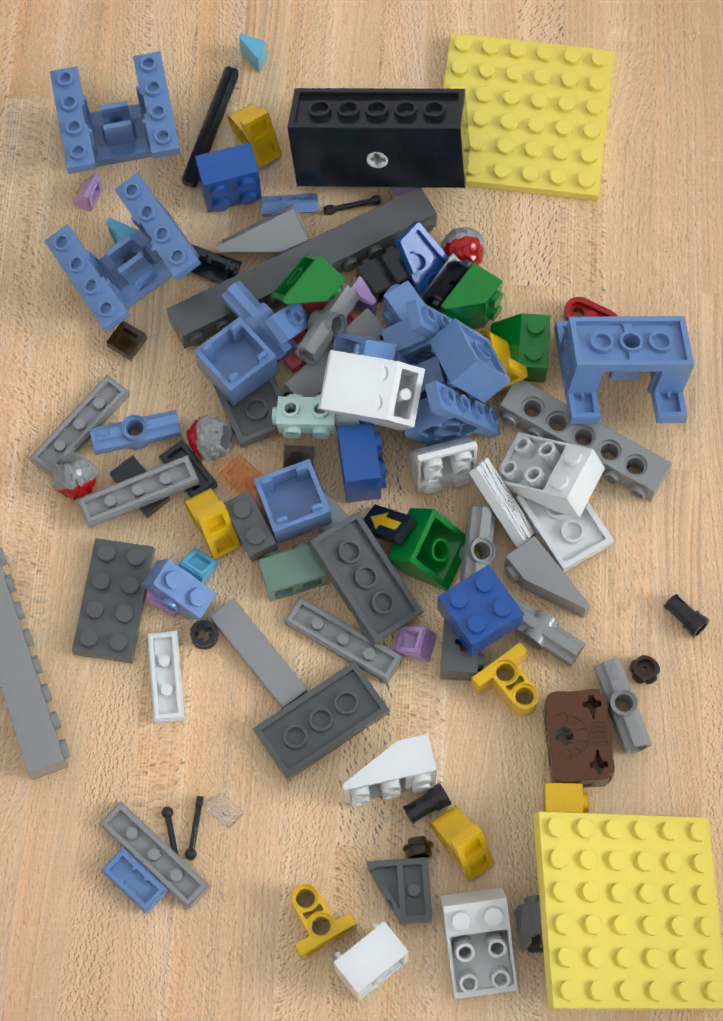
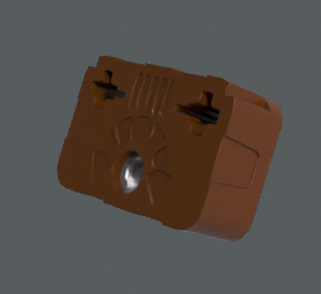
(589, 738)

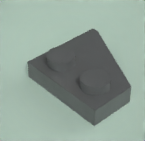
(404, 887)

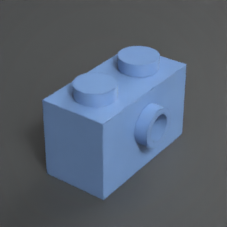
(395, 302)
(178, 589)

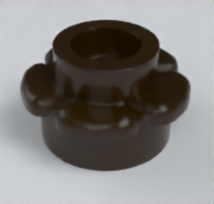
(644, 662)
(418, 847)

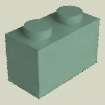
(291, 572)

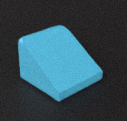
(253, 50)
(119, 230)
(198, 565)

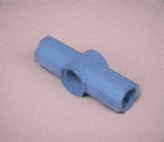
(254, 314)
(117, 437)

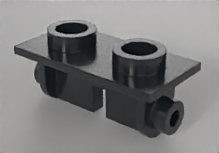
(215, 266)
(445, 281)

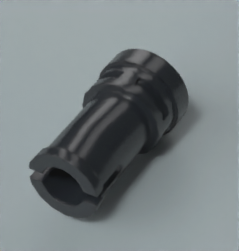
(691, 619)
(434, 800)

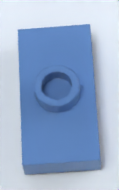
(302, 203)
(288, 322)
(134, 881)

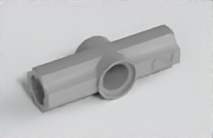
(326, 324)
(479, 534)
(543, 632)
(630, 723)

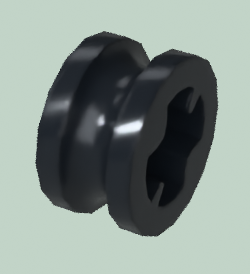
(207, 626)

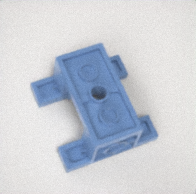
(117, 130)
(133, 264)
(624, 349)
(441, 409)

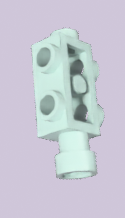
(305, 419)

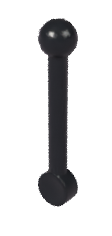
(331, 209)
(167, 812)
(190, 854)

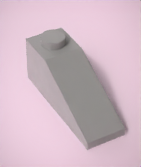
(273, 234)
(542, 576)

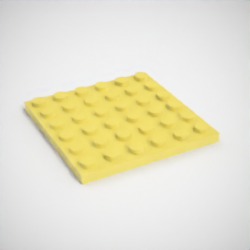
(533, 113)
(628, 912)

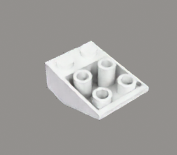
(372, 389)
(442, 464)
(551, 473)
(400, 768)
(479, 942)

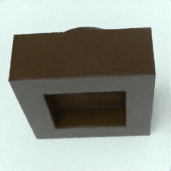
(126, 340)
(296, 453)

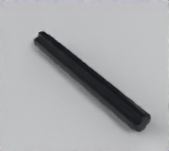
(211, 123)

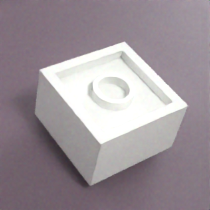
(371, 961)

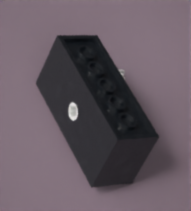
(379, 137)

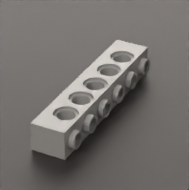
(601, 439)

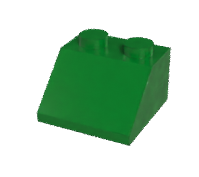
(309, 281)
(475, 298)
(527, 342)
(430, 549)

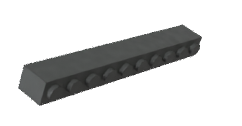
(341, 247)

